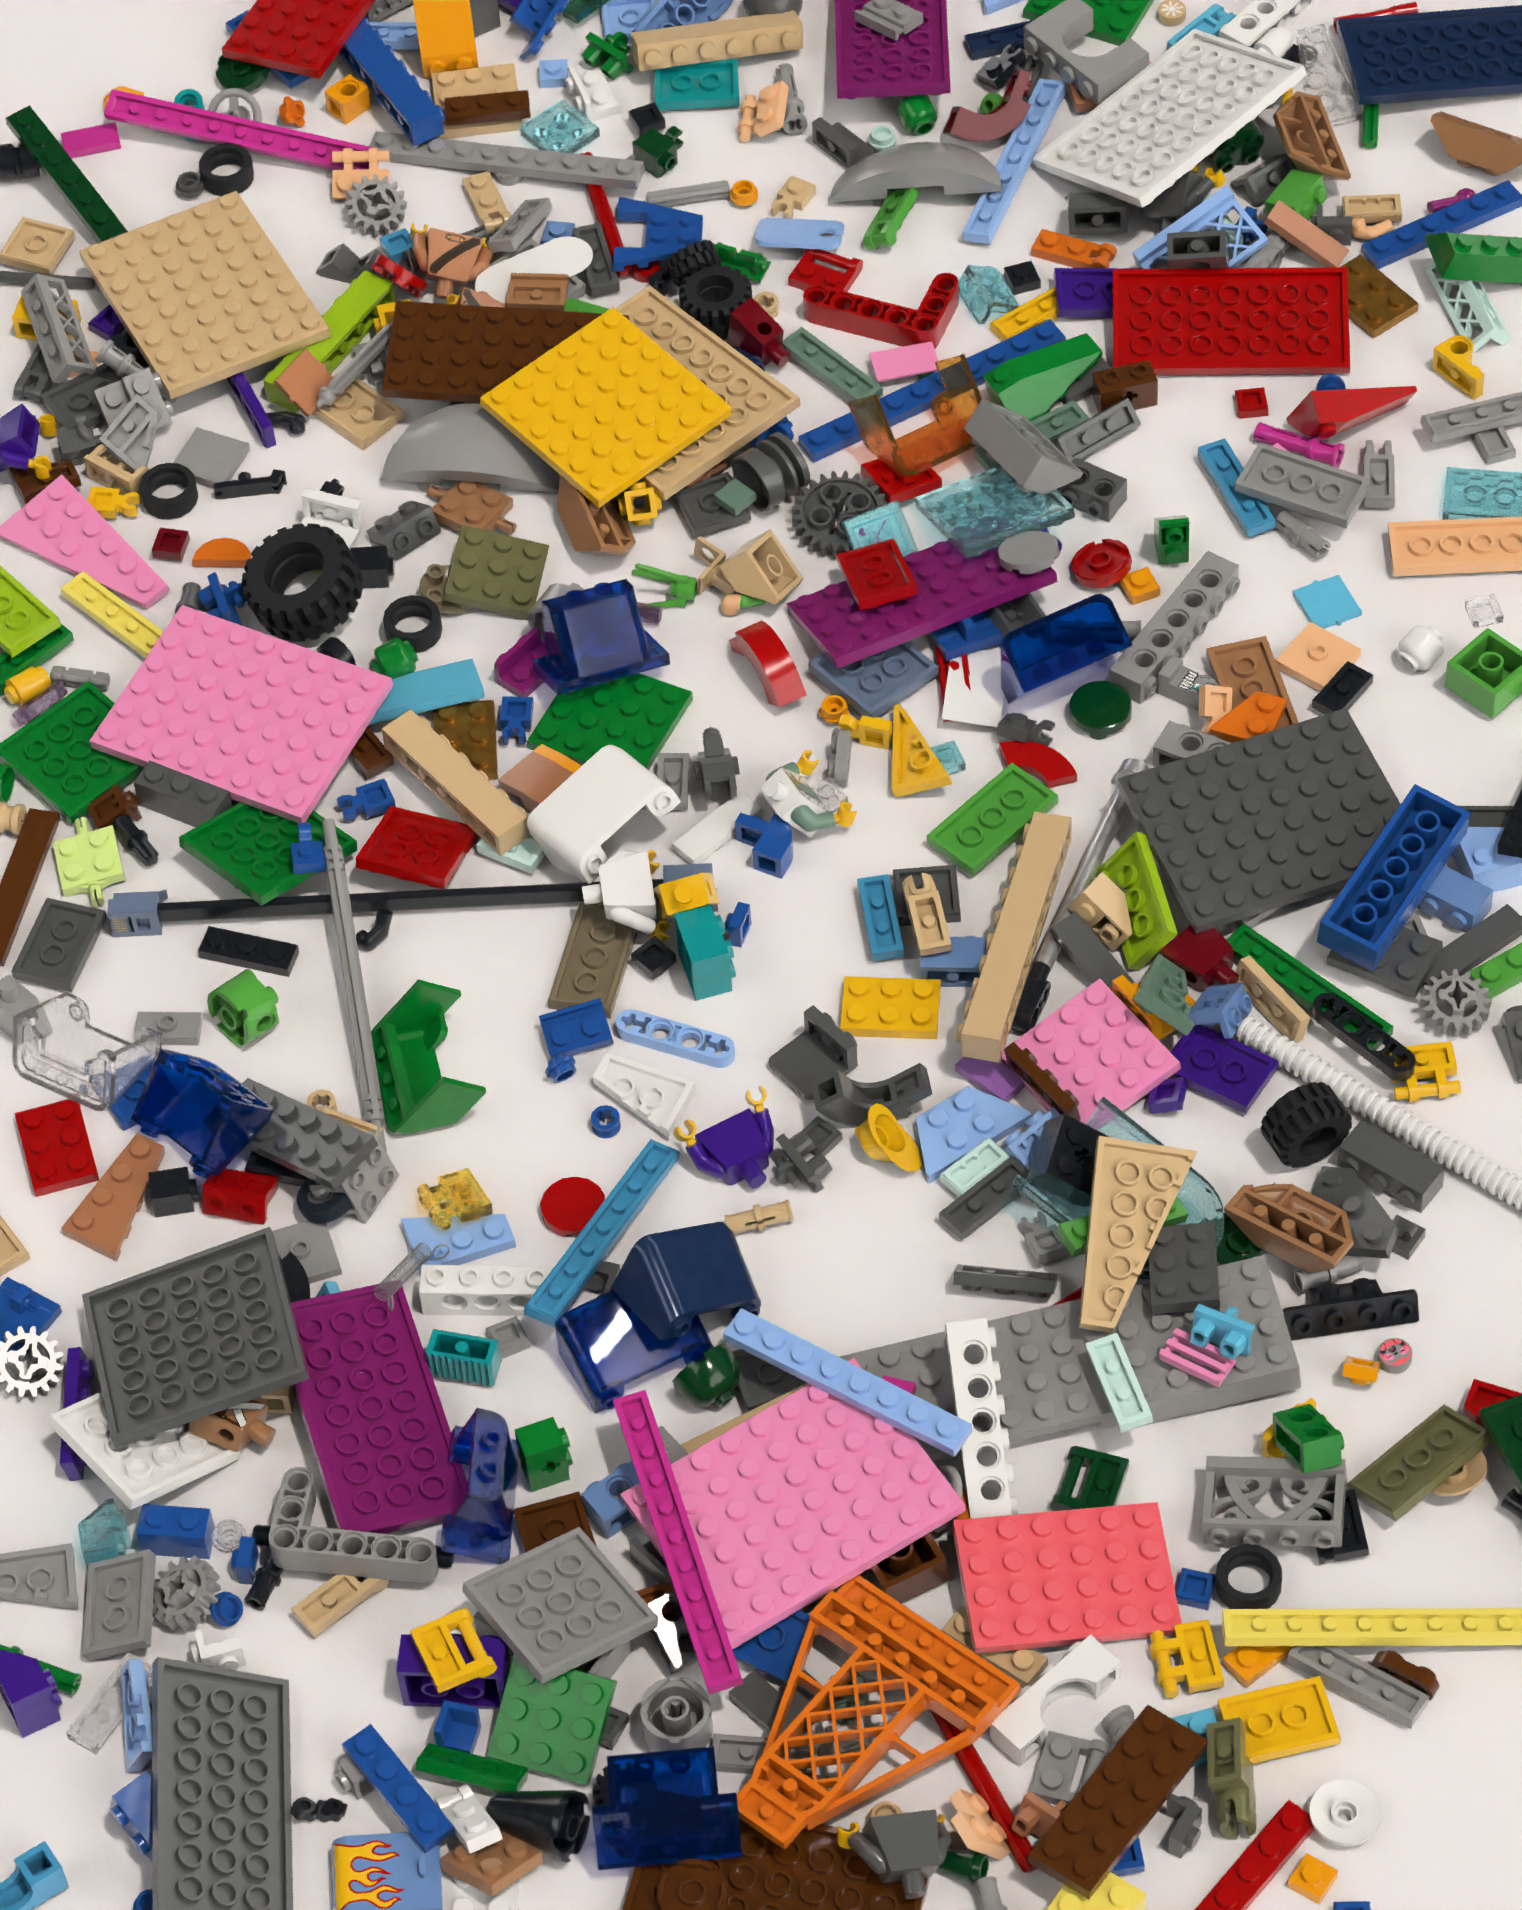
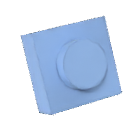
(553, 73)

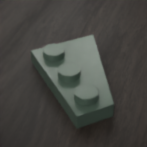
(1164, 994)

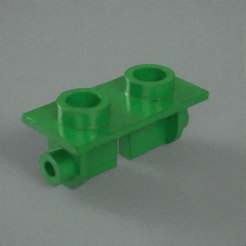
(748, 262)

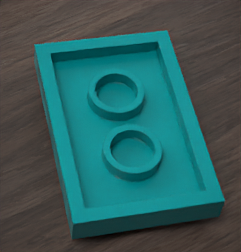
(697, 85)

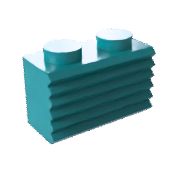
(463, 1357)

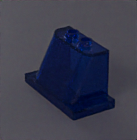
(595, 638)
(485, 1516)
(665, 1811)

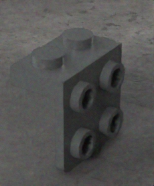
(815, 1053)

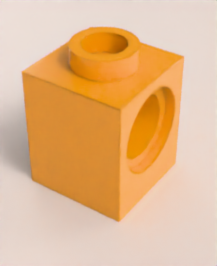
(347, 99)

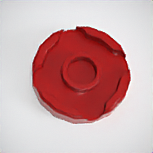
(1101, 563)
(570, 1205)

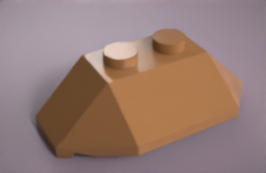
(1310, 137)
(1478, 144)
(593, 528)
(1292, 1225)

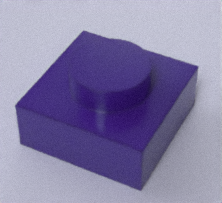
(1167, 1096)

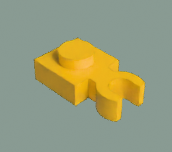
(110, 502)
(870, 731)

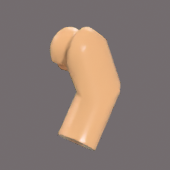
(1366, 232)

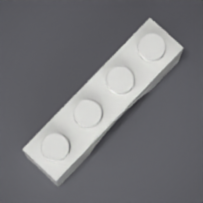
(1084, 1671)

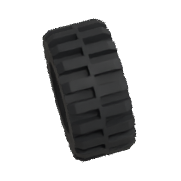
(285, 558)

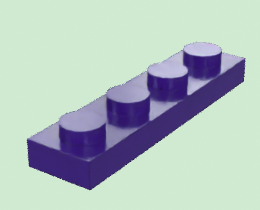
(77, 1388)

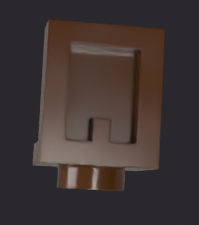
(113, 804)

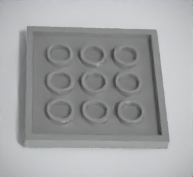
(560, 1605)

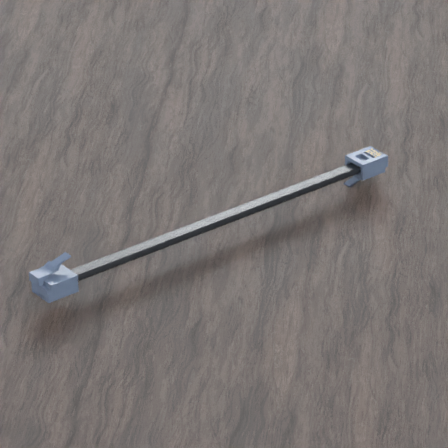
(144, 915)

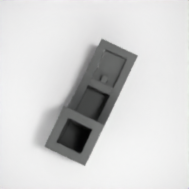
(850, 1100)

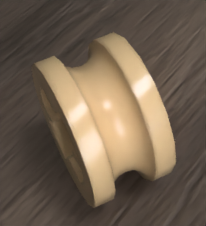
(770, 300)
(323, 1097)

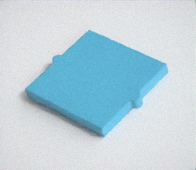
(1327, 602)

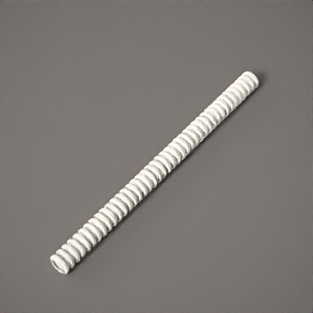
(1383, 1111)

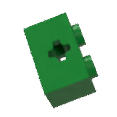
(543, 1453)

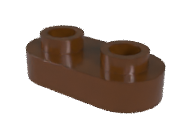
(1417, 1677)

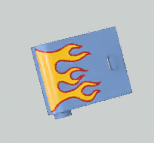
(384, 1873)

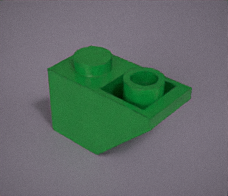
(1172, 539)

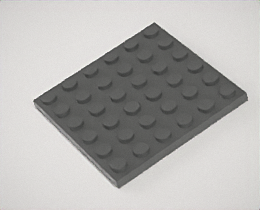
(194, 1337)

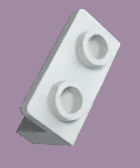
(591, 94)

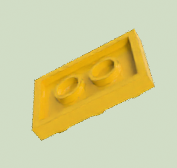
(891, 1007)
(1283, 1719)

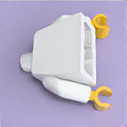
(628, 892)

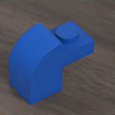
(770, 843)

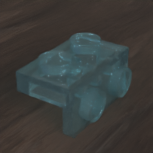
(985, 292)

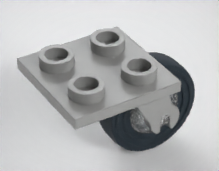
(356, 1195)

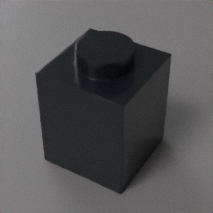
(374, 565)
(172, 1191)

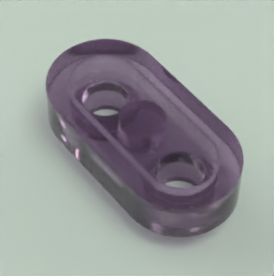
(40, 703)

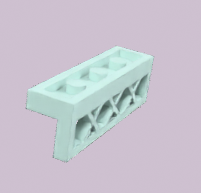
(1480, 308)

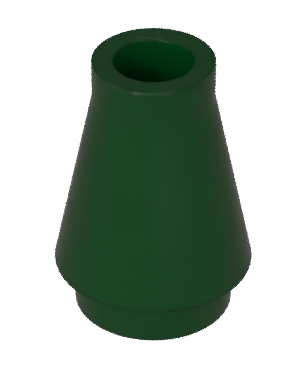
(965, 1865)

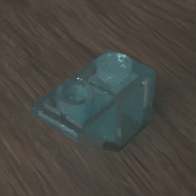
(104, 1533)

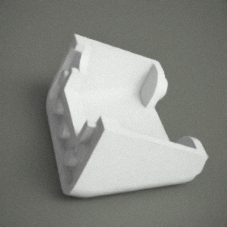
(593, 807)

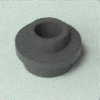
(189, 185)

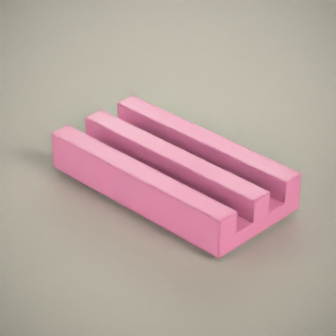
(1199, 1355)

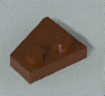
(30, 485)

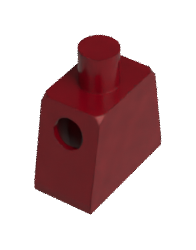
(757, 333)
(1203, 957)

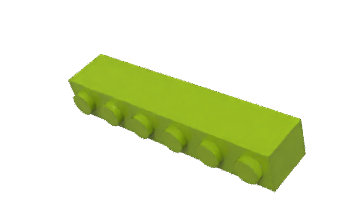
(349, 322)

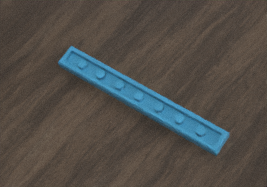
(601, 1233)

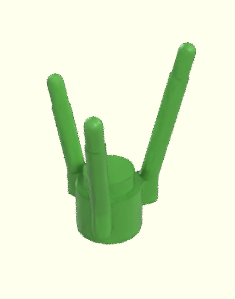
(681, 585)

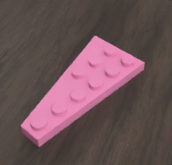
(77, 538)

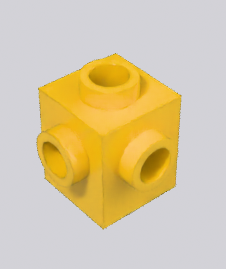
(649, 510)

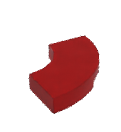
(1039, 761)

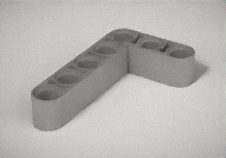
(339, 1543)

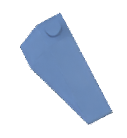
(680, 12)

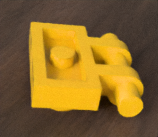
(1432, 1061)
(1197, 1654)

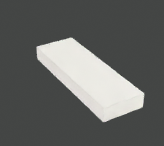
(714, 829)

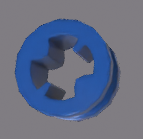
(602, 1113)

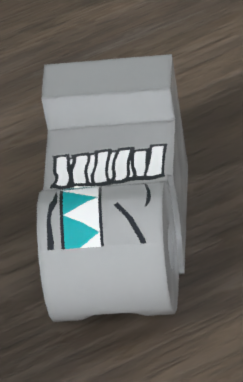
(1182, 683)

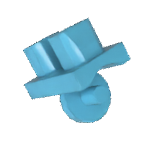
(1222, 1329)

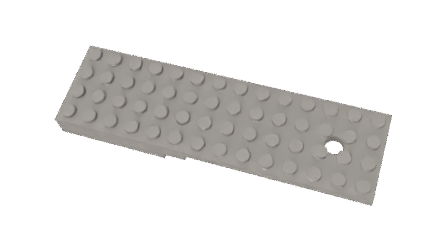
(1052, 1382)

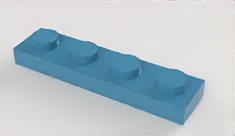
(1224, 470)

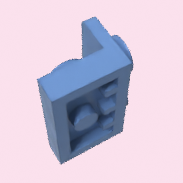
(1223, 1005)

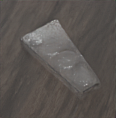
(1327, 76)

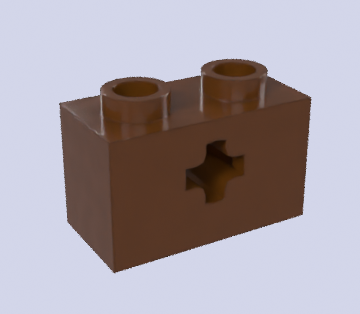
(1129, 381)

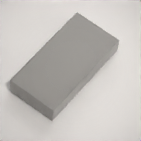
(1494, 445)

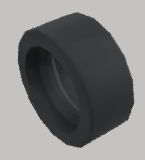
(223, 155)
(171, 507)
(414, 606)
(1248, 1555)

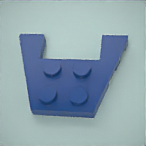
(665, 232)

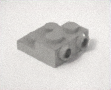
(116, 396)

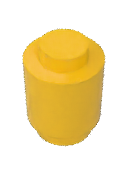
(26, 685)

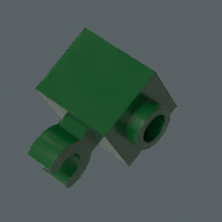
(658, 150)

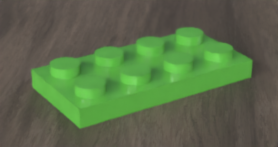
(991, 819)

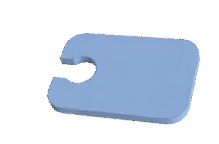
(799, 233)

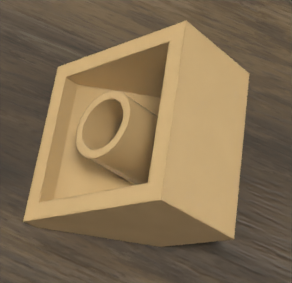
(761, 569)

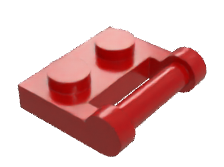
(809, 273)

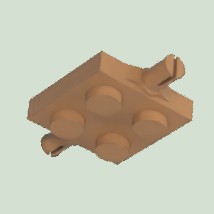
(472, 506)

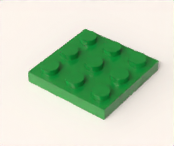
(554, 1723)

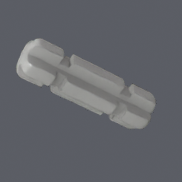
(78, 677)

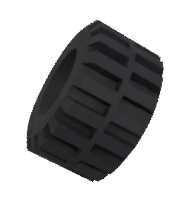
(713, 295)
(1306, 1124)

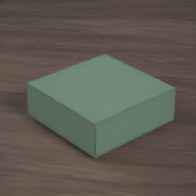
(735, 497)

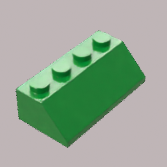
(1476, 257)

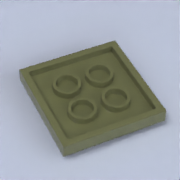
(496, 572)

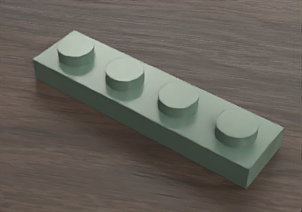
(830, 366)
(1050, 424)

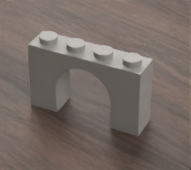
(1093, 76)

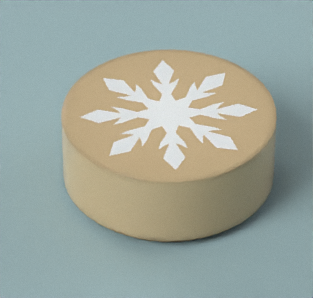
(1172, 12)

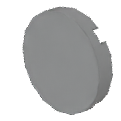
(1028, 552)

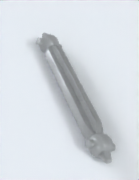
(349, 373)

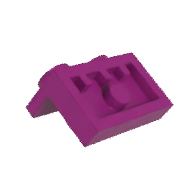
(515, 667)

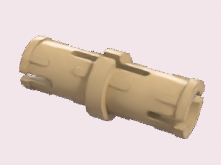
(759, 1217)

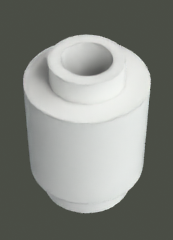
(1275, 42)

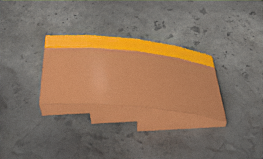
(538, 775)

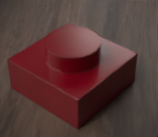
(170, 544)

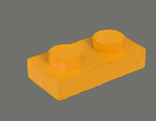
(1252, 1662)

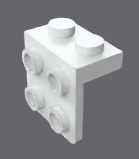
(334, 511)

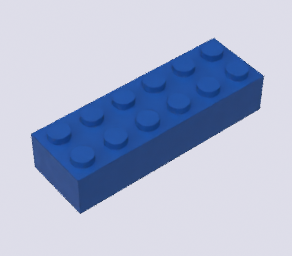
(1393, 877)

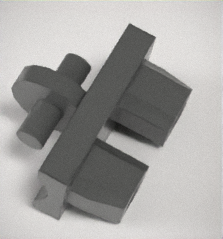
(795, 1150)

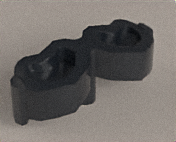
(324, 1810)

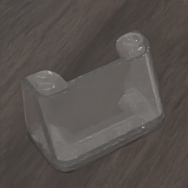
(72, 1058)

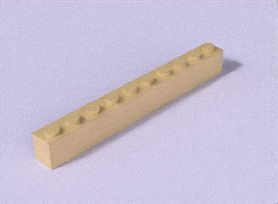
(1015, 937)

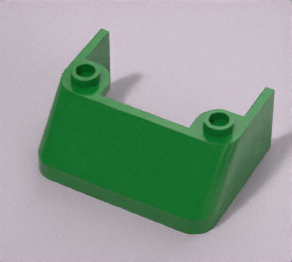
(407, 1065)

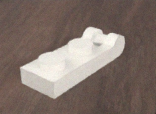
(470, 1820)

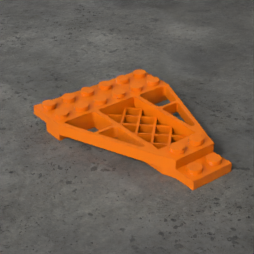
(912, 1658)

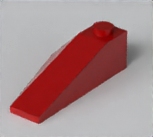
(1334, 411)

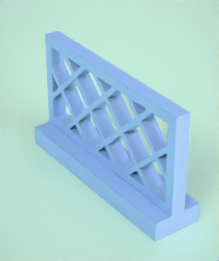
(1204, 218)

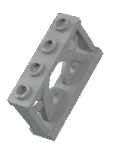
(1254, 1527)

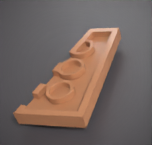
(110, 1207)

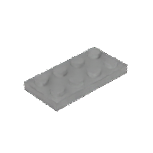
(1302, 485)

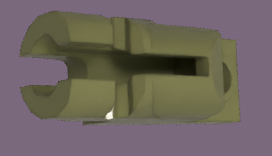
(1231, 1776)

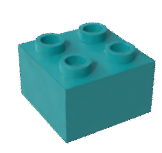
(704, 952)

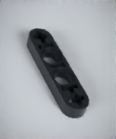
(1367, 1033)

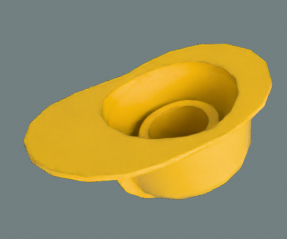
(887, 1140)

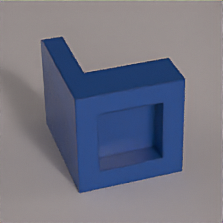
(458, 1726)

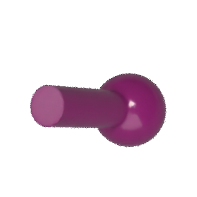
(1436, 205)

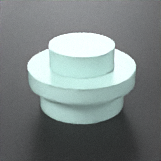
(882, 137)

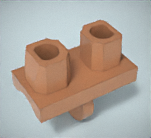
(1036, 1815)

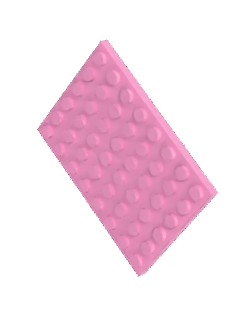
(243, 713)
(801, 1505)

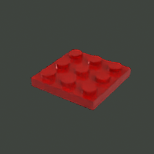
(416, 847)

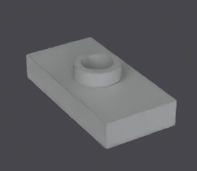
(176, 1027)

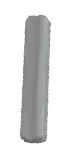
(689, 194)

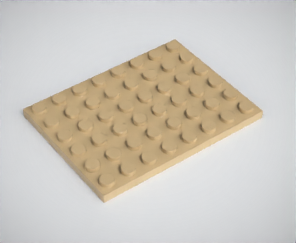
(204, 294)
(752, 393)

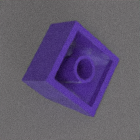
(28, 1692)

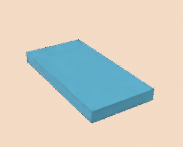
(431, 690)

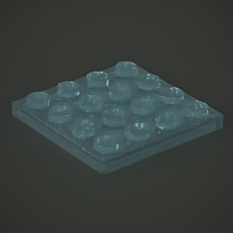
(990, 509)

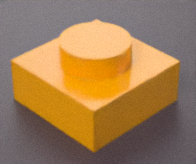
(1140, 586)
(1361, 1370)
(1312, 1878)

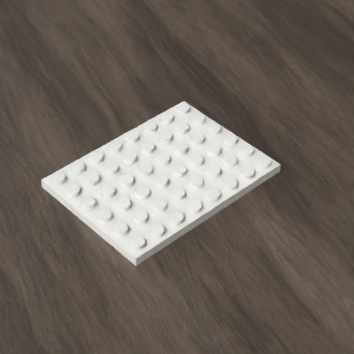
(1169, 117)

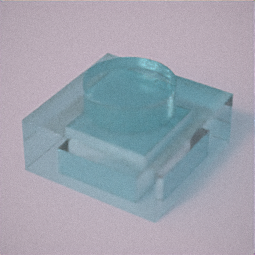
(950, 757)

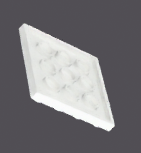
(144, 1467)

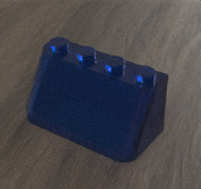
(1060, 646)

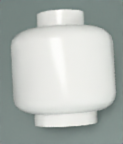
(1420, 648)

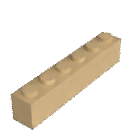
(716, 40)
(456, 782)

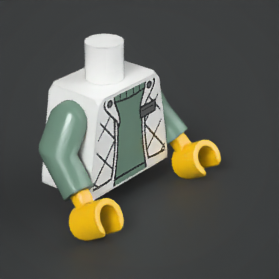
(797, 801)

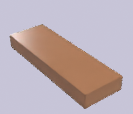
(1305, 235)

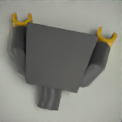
(1182, 197)
(901, 1847)

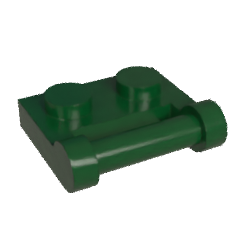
(1102, 1483)

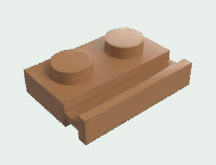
(538, 291)

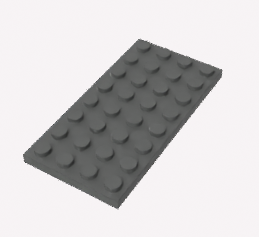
(220, 1789)

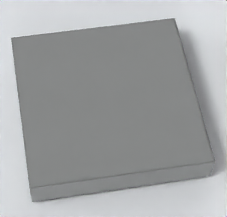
(212, 456)

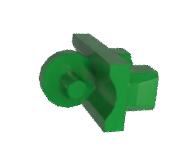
(611, 51)

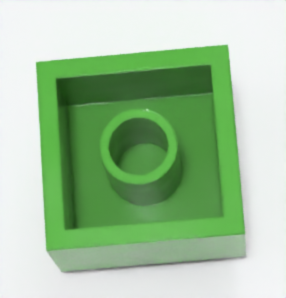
(1486, 673)

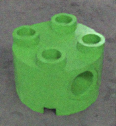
(244, 1008)

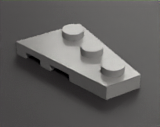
(40, 1576)

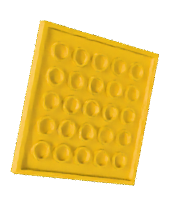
(606, 407)

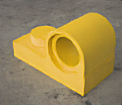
(1454, 363)

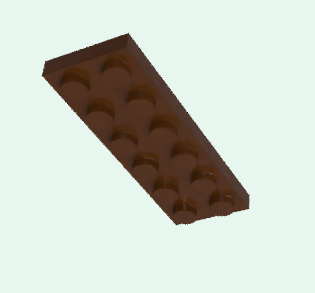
(1117, 1801)

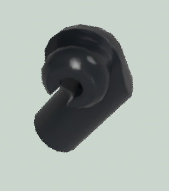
(659, 279)
(287, 418)
(371, 939)

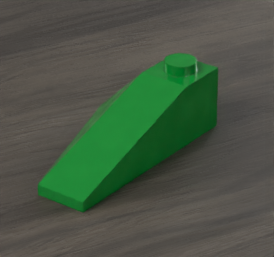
(1039, 378)

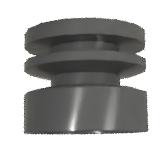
(772, 470)

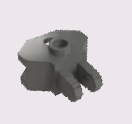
(716, 764)

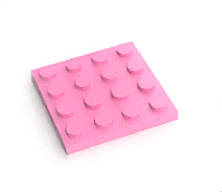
(1098, 1051)

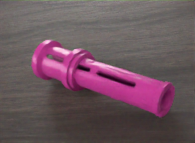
(1310, 448)

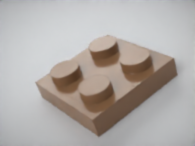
(494, 1865)

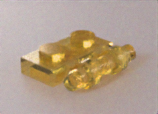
(463, 1197)

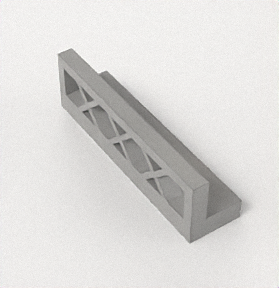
(50, 326)

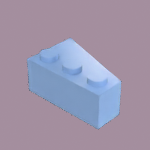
(1479, 859)

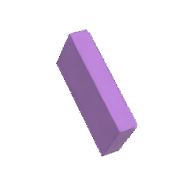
(990, 1077)

